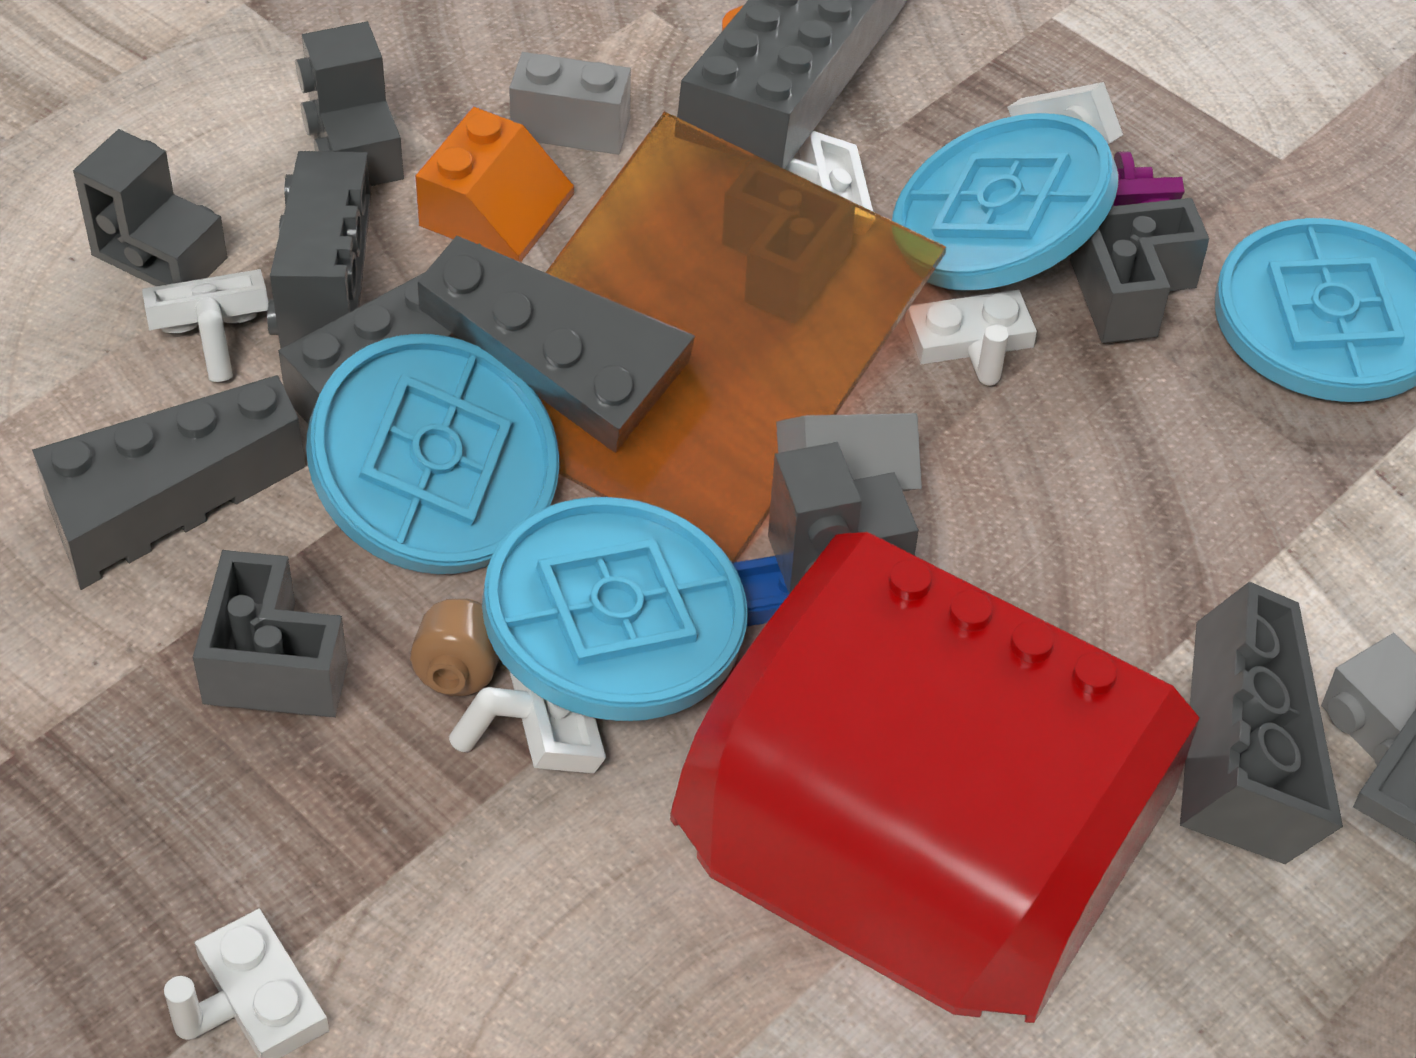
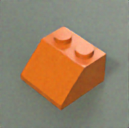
(491, 186)

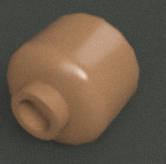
(454, 646)

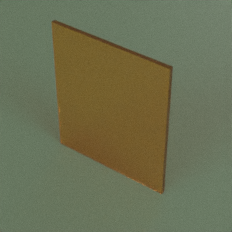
(783, 305)

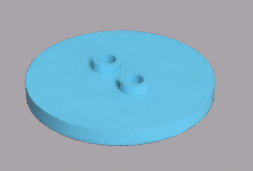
(1010, 198)
(1323, 308)
(430, 452)
(614, 608)

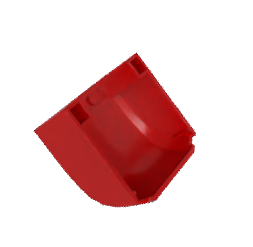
(930, 777)

